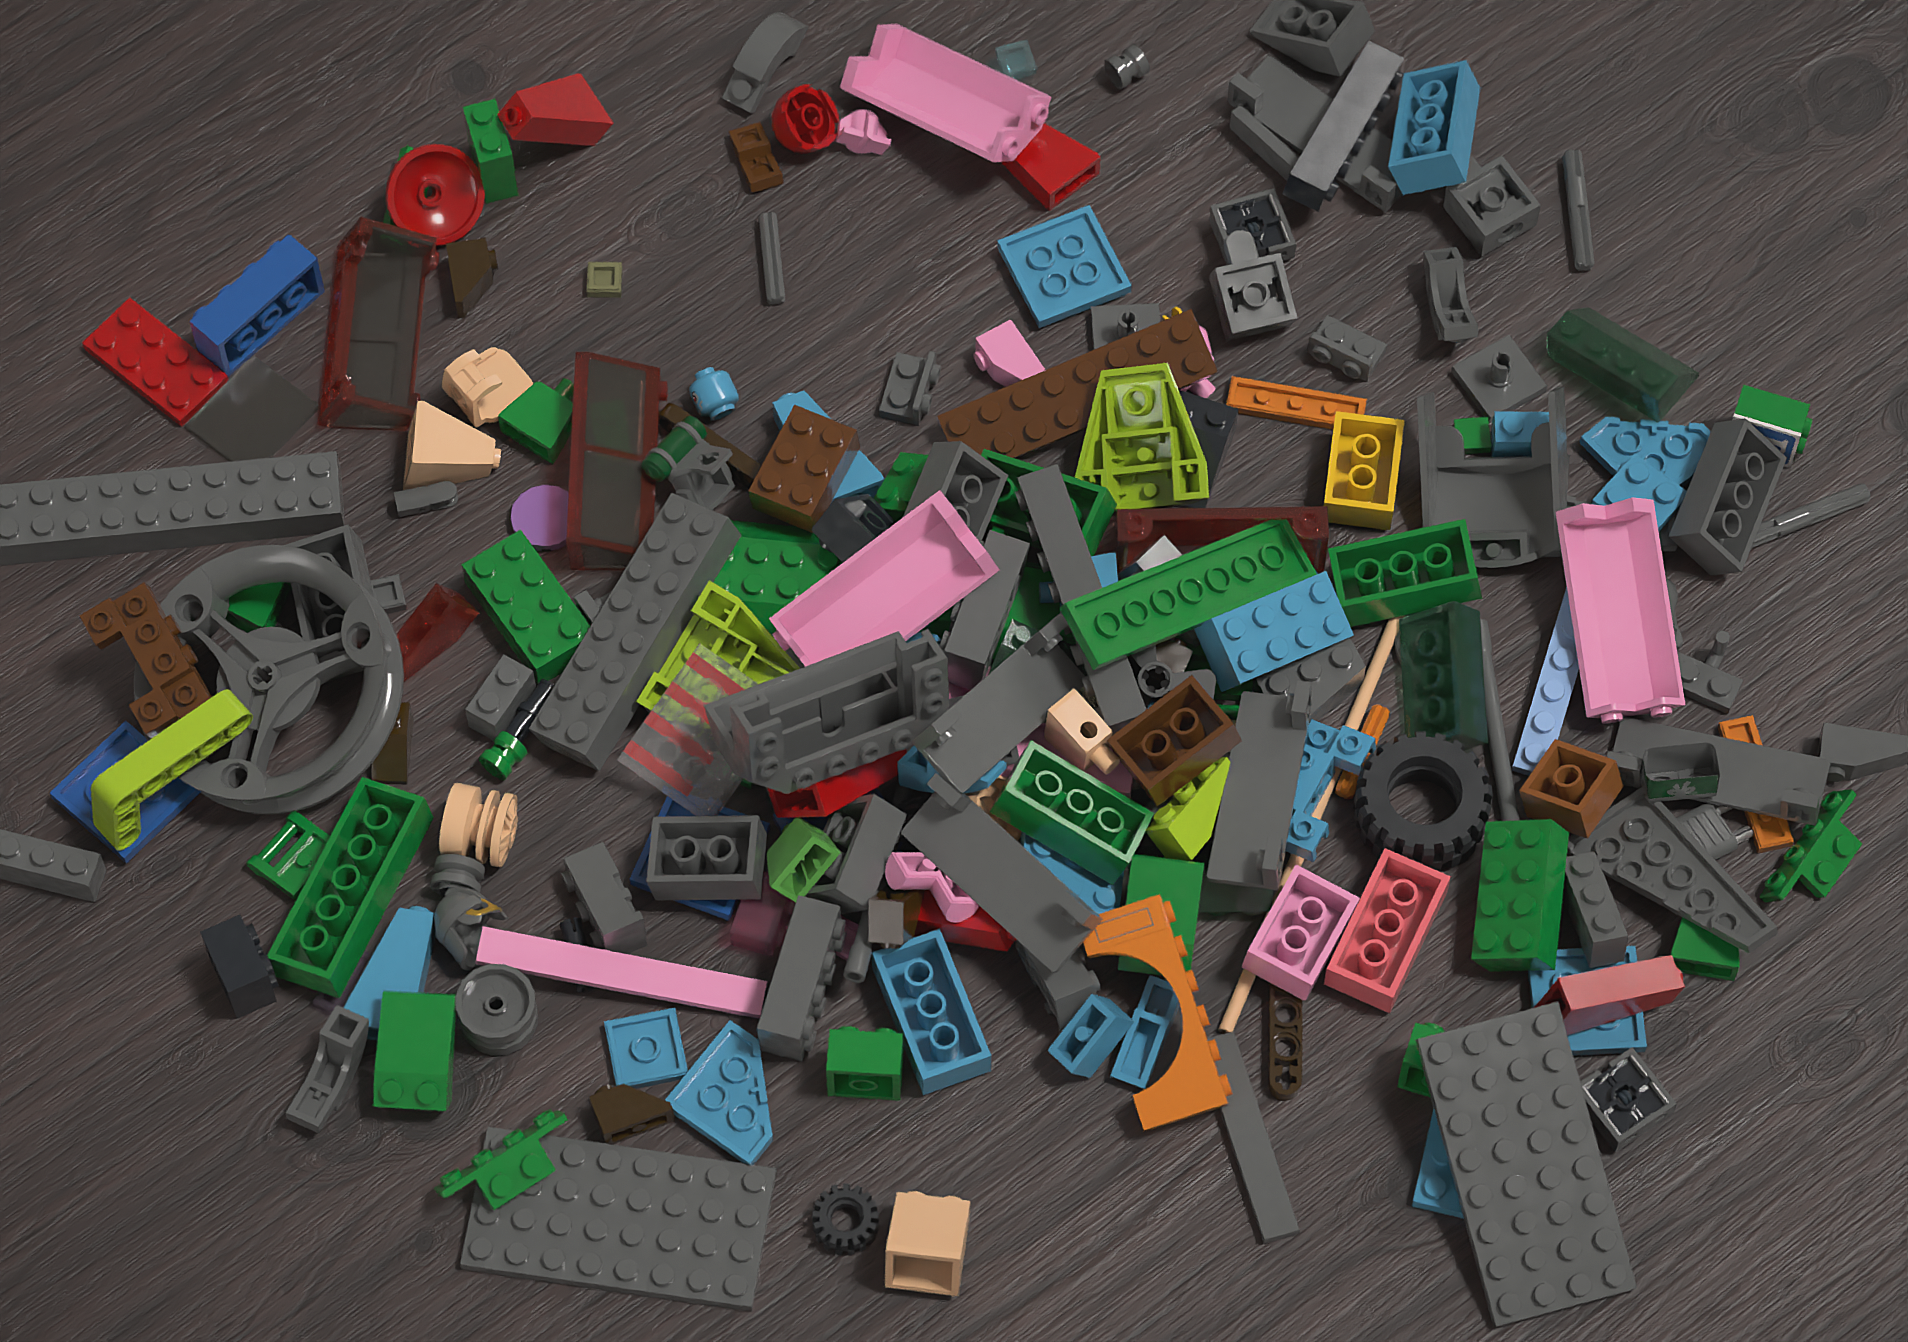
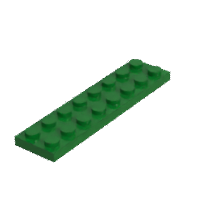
(1186, 592)

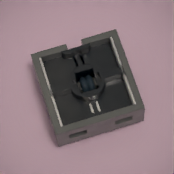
(1258, 215)
(1626, 1100)

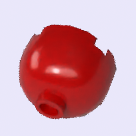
(805, 119)

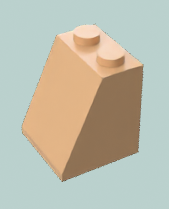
(927, 1243)

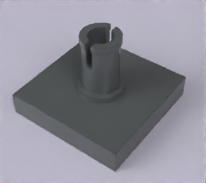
(1118, 321)
(1499, 378)

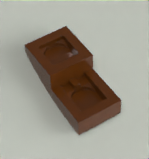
(755, 157)

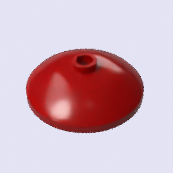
(455, 195)

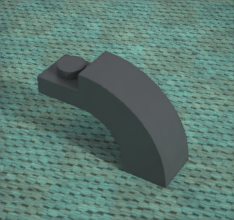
(761, 56)
(1448, 296)
(333, 1069)

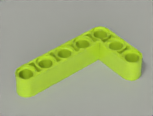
(127, 783)

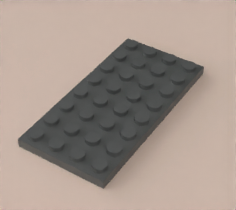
(1526, 1164)
(629, 1224)

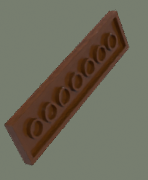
(1061, 398)

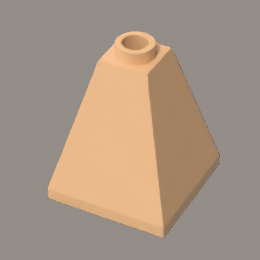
(446, 449)

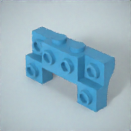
(1323, 751)

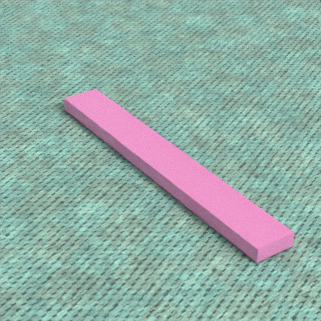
(622, 972)

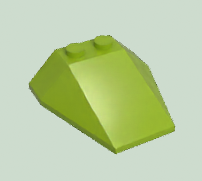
(1143, 441)
(729, 631)

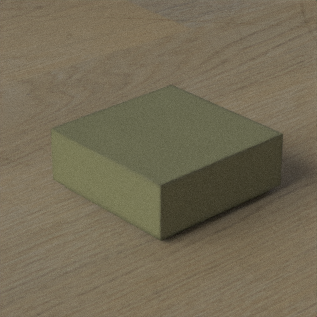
(604, 279)

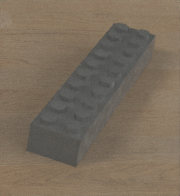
(170, 508)

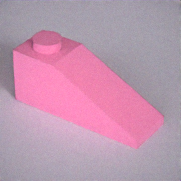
(1006, 355)

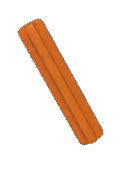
(1373, 727)

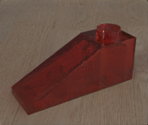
(433, 627)

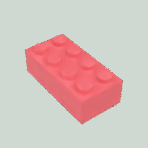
(1387, 930)

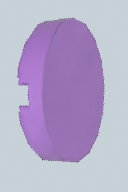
(542, 516)

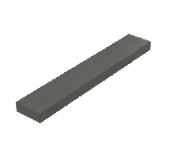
(1253, 1147)

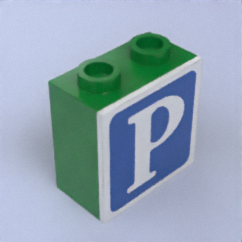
(1777, 418)

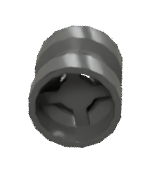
(1127, 66)

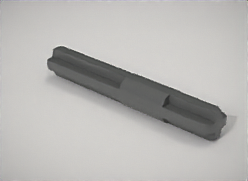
(1578, 210)
(1812, 513)

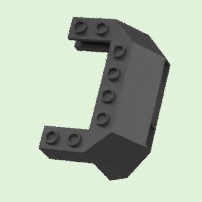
(832, 713)

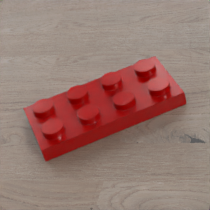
(155, 362)

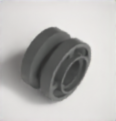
(455, 872)

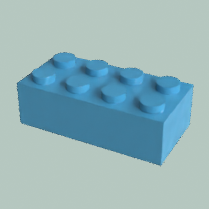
(1434, 127)
(1273, 631)
(931, 1012)

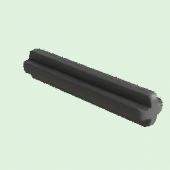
(771, 258)

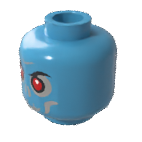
(713, 393)

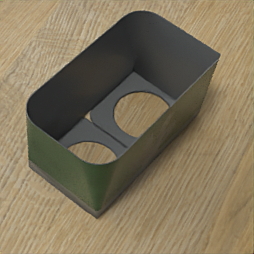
(1687, 758)

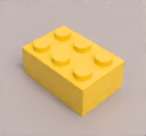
(1363, 470)

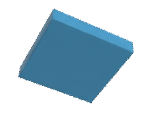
(646, 1049)

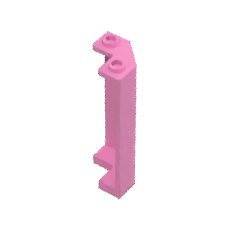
(947, 93)
(888, 585)
(1620, 609)

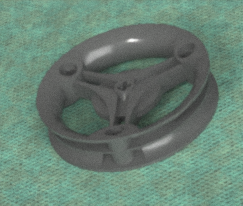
(294, 676)

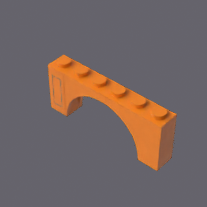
(1193, 1080)

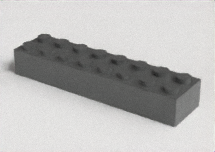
(634, 631)

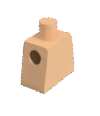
(1080, 734)

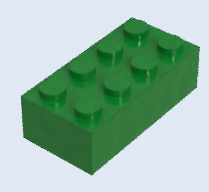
(1090, 502)
(1405, 572)
(526, 605)
(1072, 812)
(1520, 895)

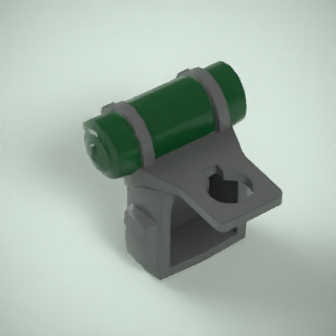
(691, 464)

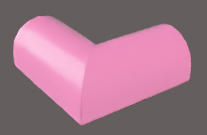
(917, 872)

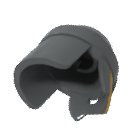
(460, 923)

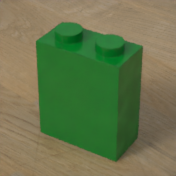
(490, 150)

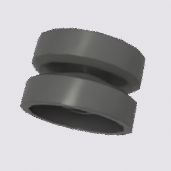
(497, 1009)

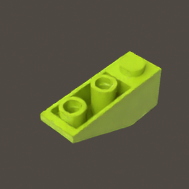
(1190, 816)

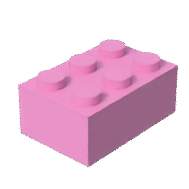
(1300, 932)

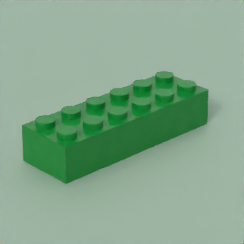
(350, 887)

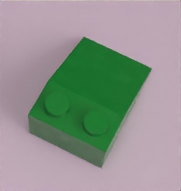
(1176, 882)
(415, 1051)

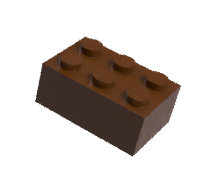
(804, 468)
(1174, 740)

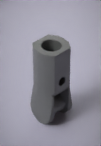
(424, 498)

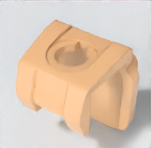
(484, 383)

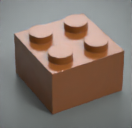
(1571, 788)

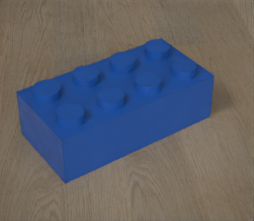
(257, 305)

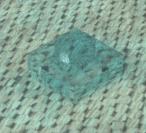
(1016, 60)

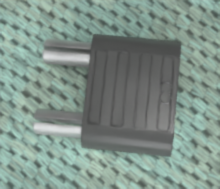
(1712, 831)

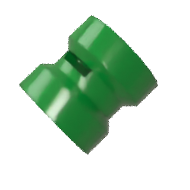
(503, 755)

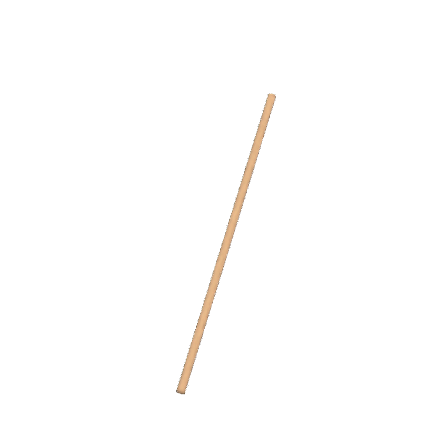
(1353, 721)

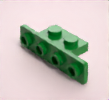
(1819, 853)
(510, 1167)

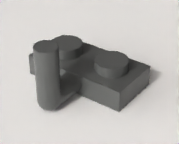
(1708, 683)

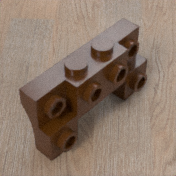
(157, 650)

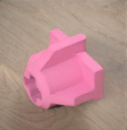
(862, 133)

